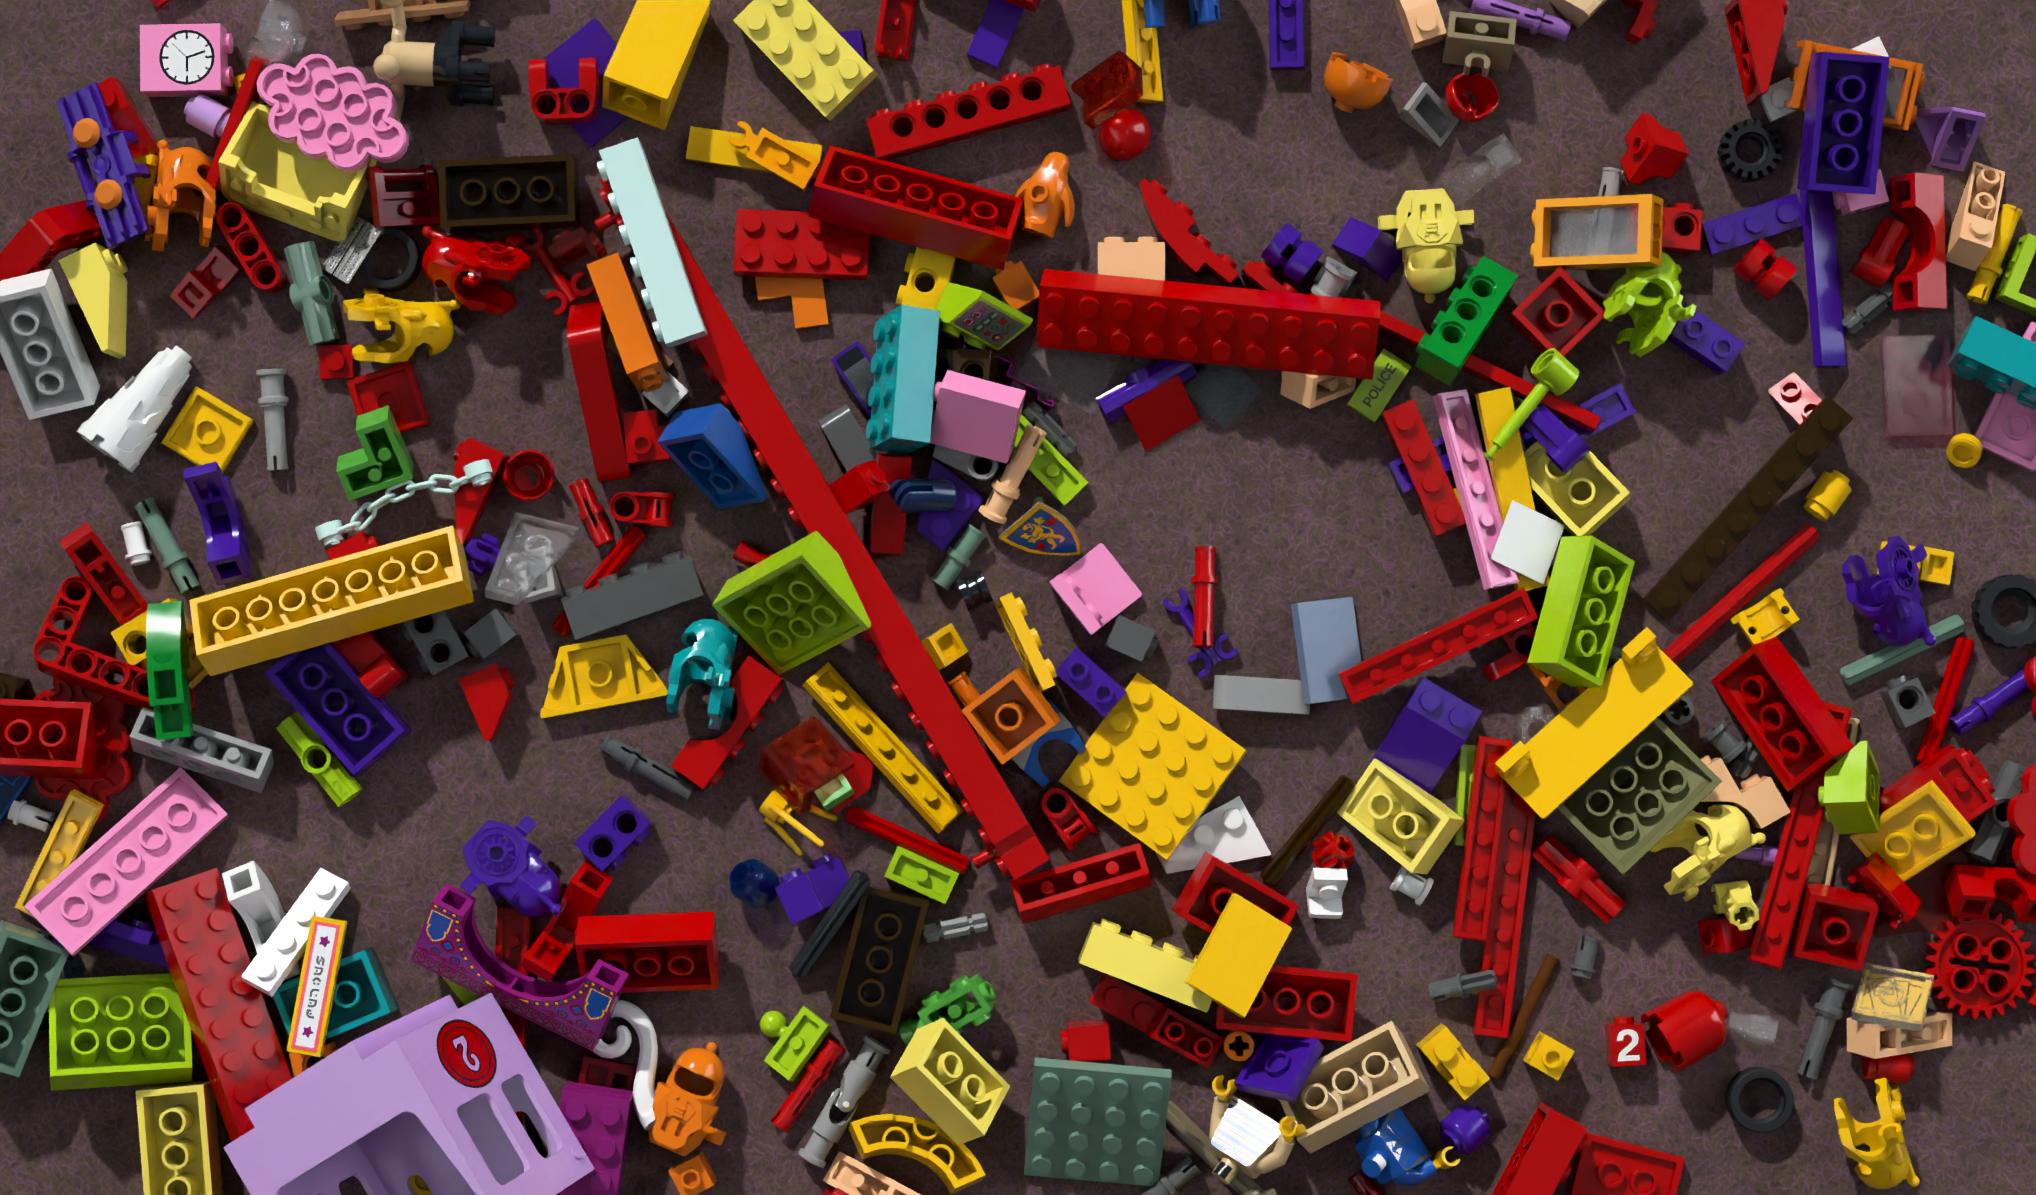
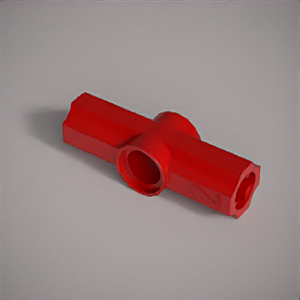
(1577, 878)

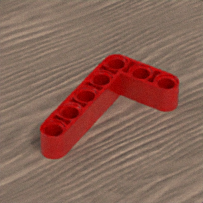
(47, 235)
(597, 391)
(70, 653)

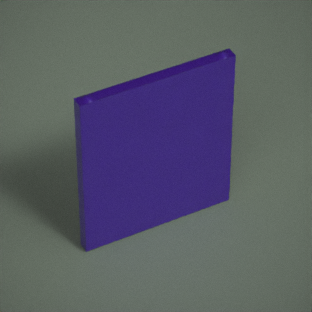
(563, 64)

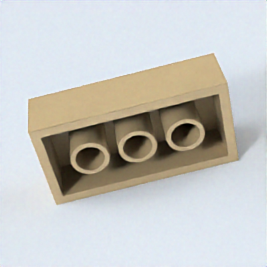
(1356, 1087)

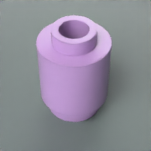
(207, 115)

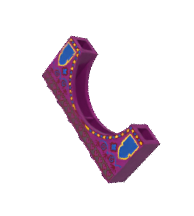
(457, 952)

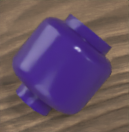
(1465, 1129)

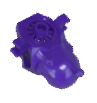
(1902, 616)
(512, 868)

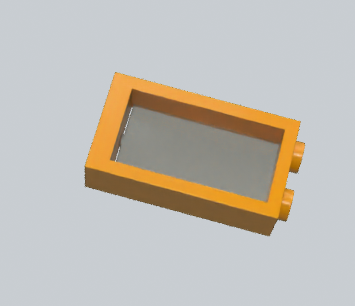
(1598, 232)

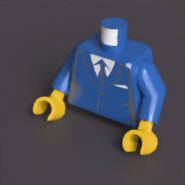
(1396, 1152)

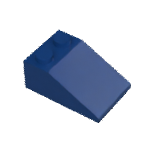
(714, 455)

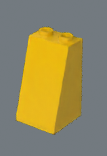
(653, 59)

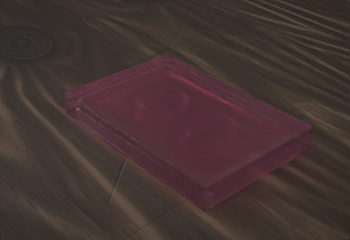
(1916, 386)

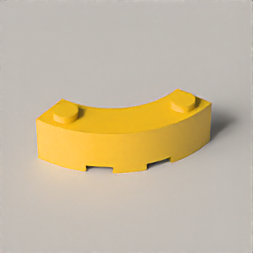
(919, 1141)

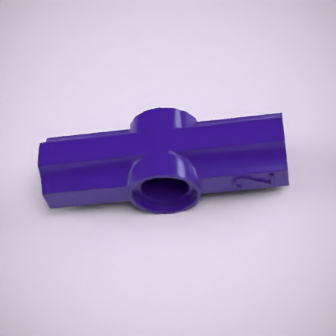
(1141, 382)

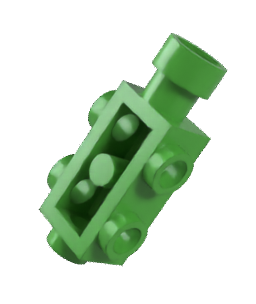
(961, 1007)

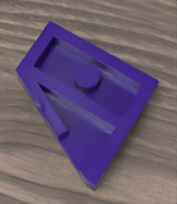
(944, 526)

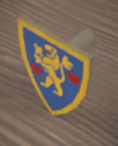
(1043, 531)

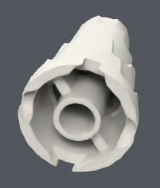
(129, 420)

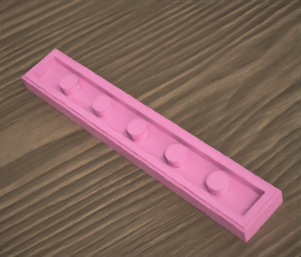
(1473, 484)

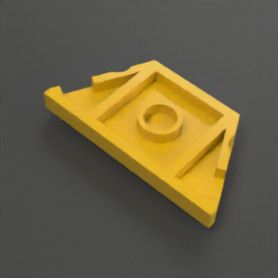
(600, 676)

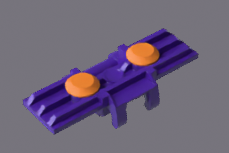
(112, 162)

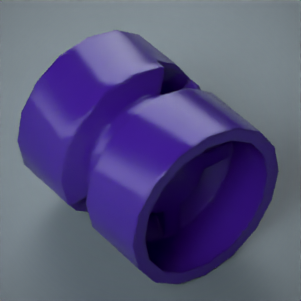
(1300, 262)

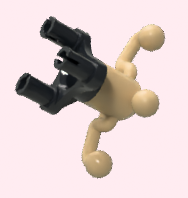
(436, 63)

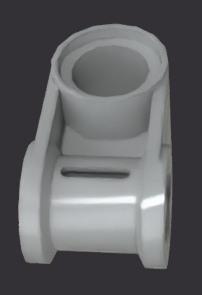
(1332, 279)

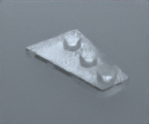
(527, 555)

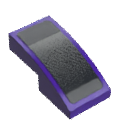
(856, 371)

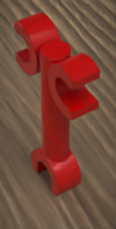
(568, 291)

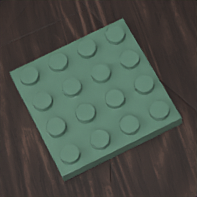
(1097, 1121)

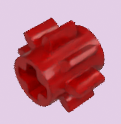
(1333, 851)

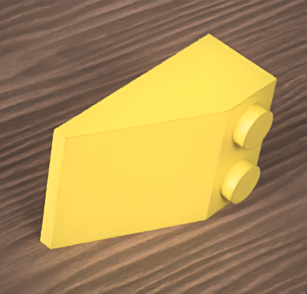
(102, 294)
(1580, 497)
(1400, 817)

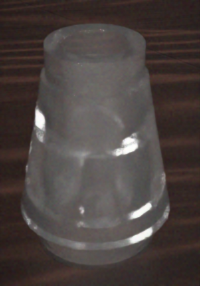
(1754, 1027)

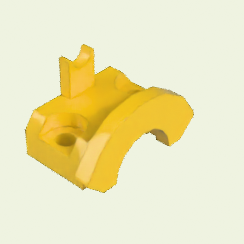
(1766, 618)

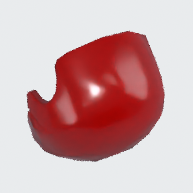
(1459, 103)
(1125, 135)
(517, 478)

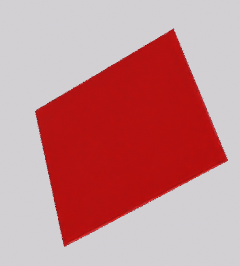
(1161, 413)

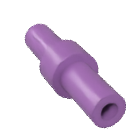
(1765, 855)

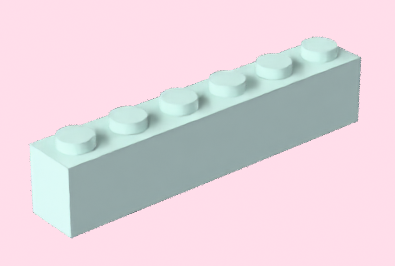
(652, 242)

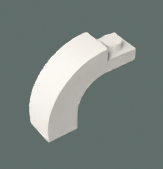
(256, 902)

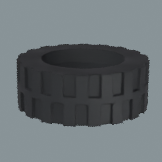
(1985, 604)

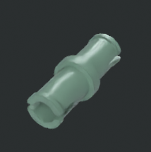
(958, 557)

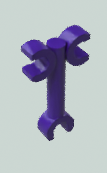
(1209, 656)

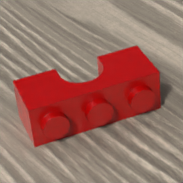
(1975, 888)

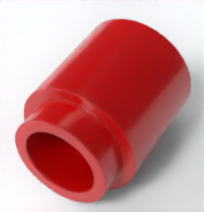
(1894, 1068)

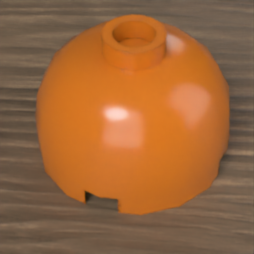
(1354, 83)

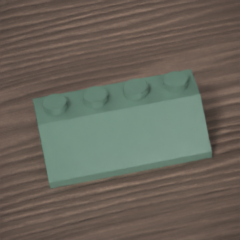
(27, 980)

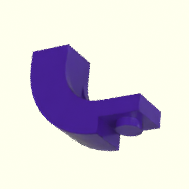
(222, 522)

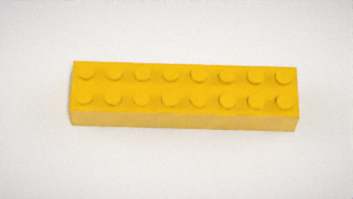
(330, 601)

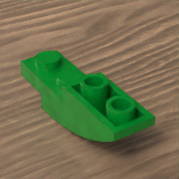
(167, 670)

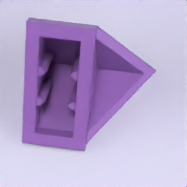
(1949, 134)

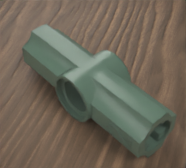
(311, 293)

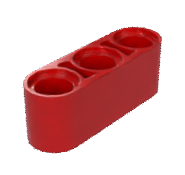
(240, 236)

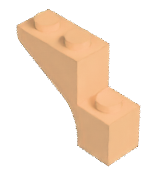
(1757, 798)

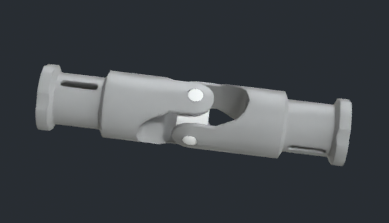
(854, 1083)

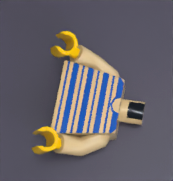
(1247, 1137)

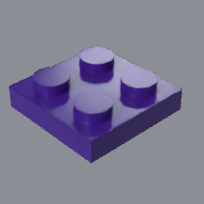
(1279, 1066)

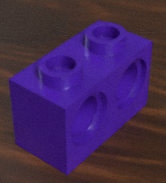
(1706, 342)
(1090, 682)
(609, 827)

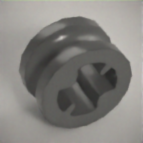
(1681, 719)

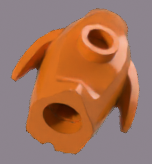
(1047, 197)

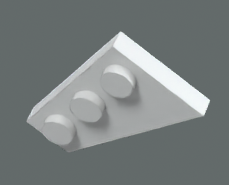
(1223, 832)

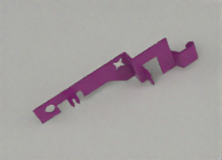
(1051, 405)

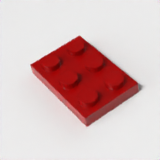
(1624, 1168)

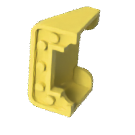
(285, 183)

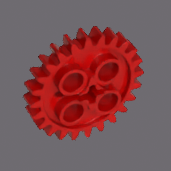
(1975, 992)

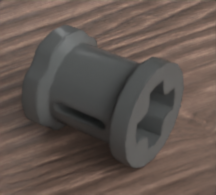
(1724, 741)

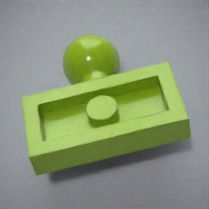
(795, 1042)

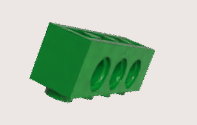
(1465, 321)

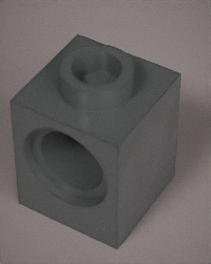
(490, 634)
(1131, 639)
(1920, 705)

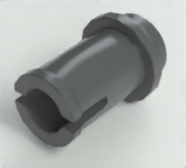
(1585, 957)

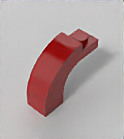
(558, 938)

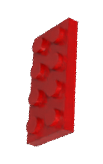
(797, 247)

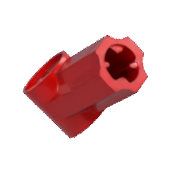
(1878, 257)

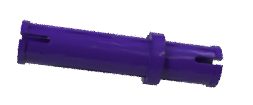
(1985, 707)

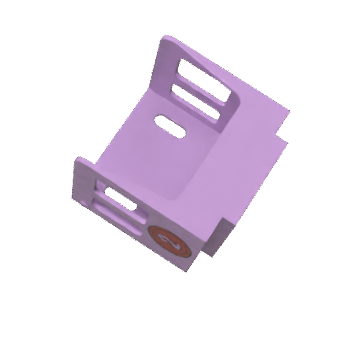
(412, 1100)

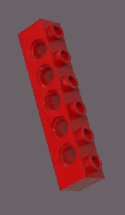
(987, 119)

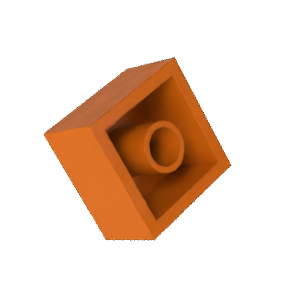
(1011, 715)

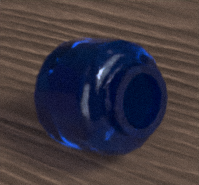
(754, 883)

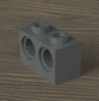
(443, 632)

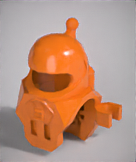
(178, 175)
(688, 1102)

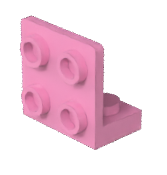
(1095, 589)

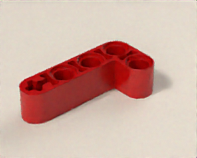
(373, 662)

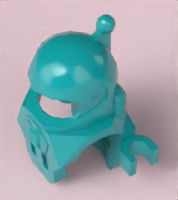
(714, 650)

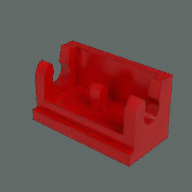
(895, 29)
(1886, 888)

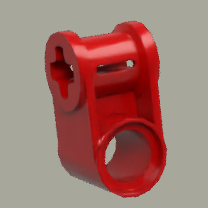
(645, 508)
(1067, 819)

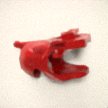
(452, 255)

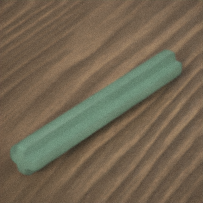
(1891, 655)

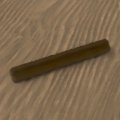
(1307, 830)

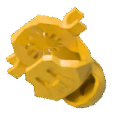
(414, 325)
(1888, 1156)

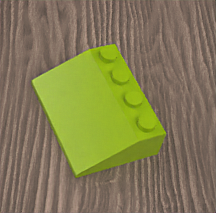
(794, 604)
(118, 1032)

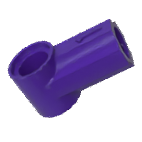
(1561, 445)

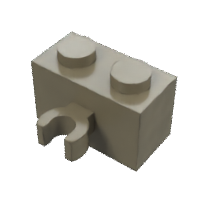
(1479, 41)

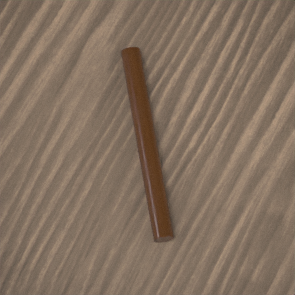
(1523, 1016)

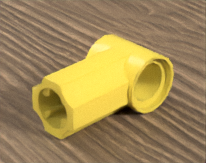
(1736, 903)

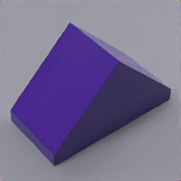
(1369, 248)

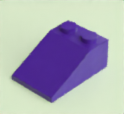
(1427, 734)

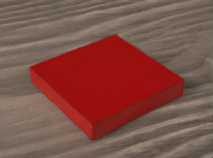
(392, 387)

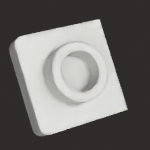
(1325, 892)

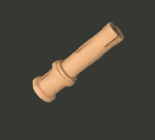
(1006, 487)

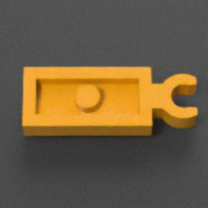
(777, 156)

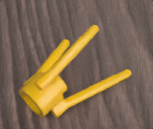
(777, 810)

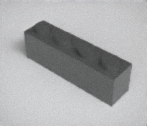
(632, 595)

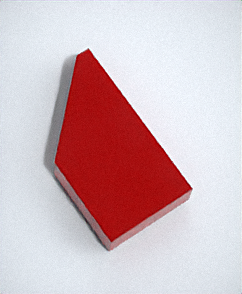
(858, 777)

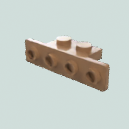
(415, 9)

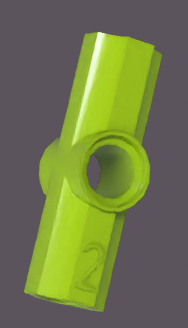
(333, 775)

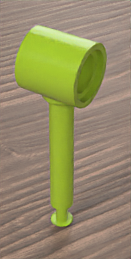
(1554, 375)

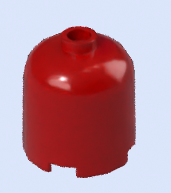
(1686, 1029)

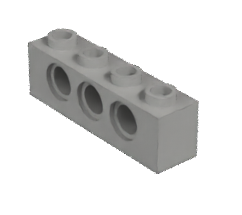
(206, 753)

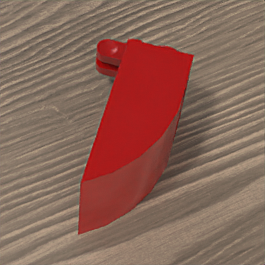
(1956, 775)

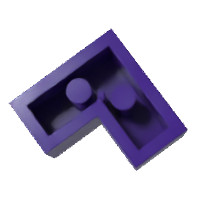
(814, 890)

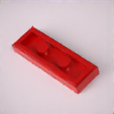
(887, 520)

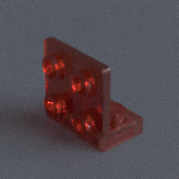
(803, 763)

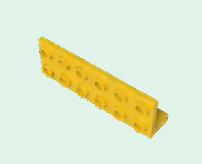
(1594, 726)

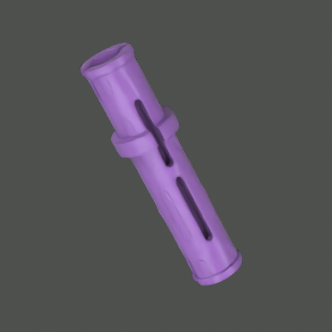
(1526, 18)

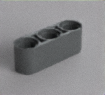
(846, 437)

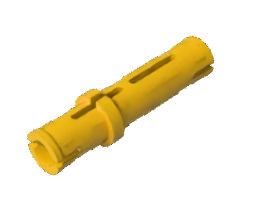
(1990, 267)

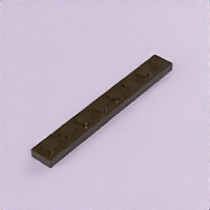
(1748, 507)

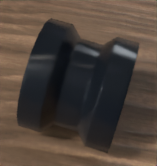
(974, 590)

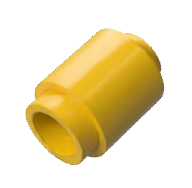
(1827, 495)

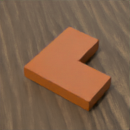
(806, 296)

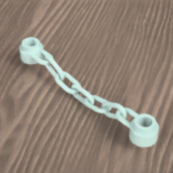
(332, 532)

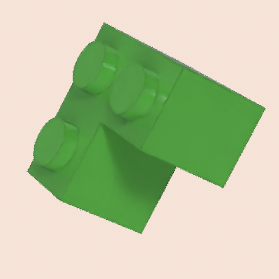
(381, 461)

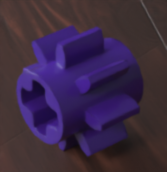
(482, 553)

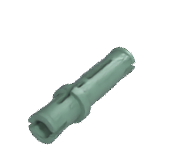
(173, 557)

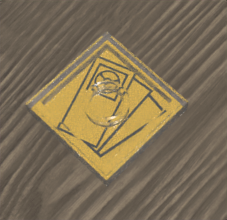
(1893, 997)

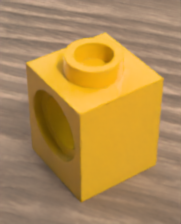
(1548, 1055)

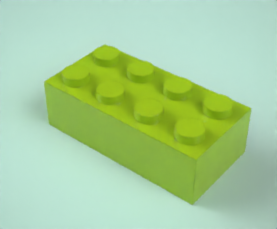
(1581, 611)

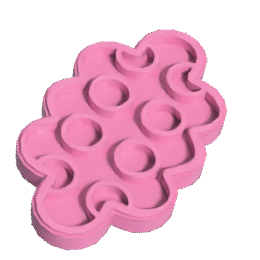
(332, 113)

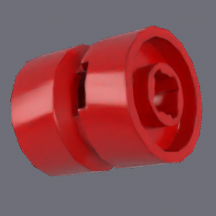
(1776, 272)

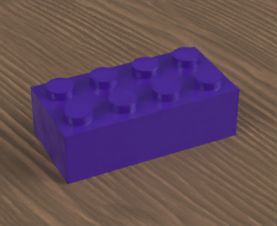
(1843, 123)
(338, 706)

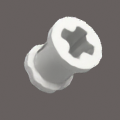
(1412, 885)

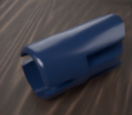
(923, 495)

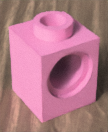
(1851, 202)

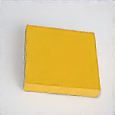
(207, 430)

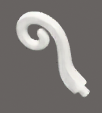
(645, 1074)

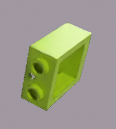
(2014, 276)

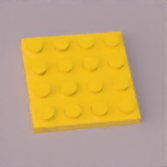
(1153, 766)

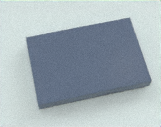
(1325, 646)

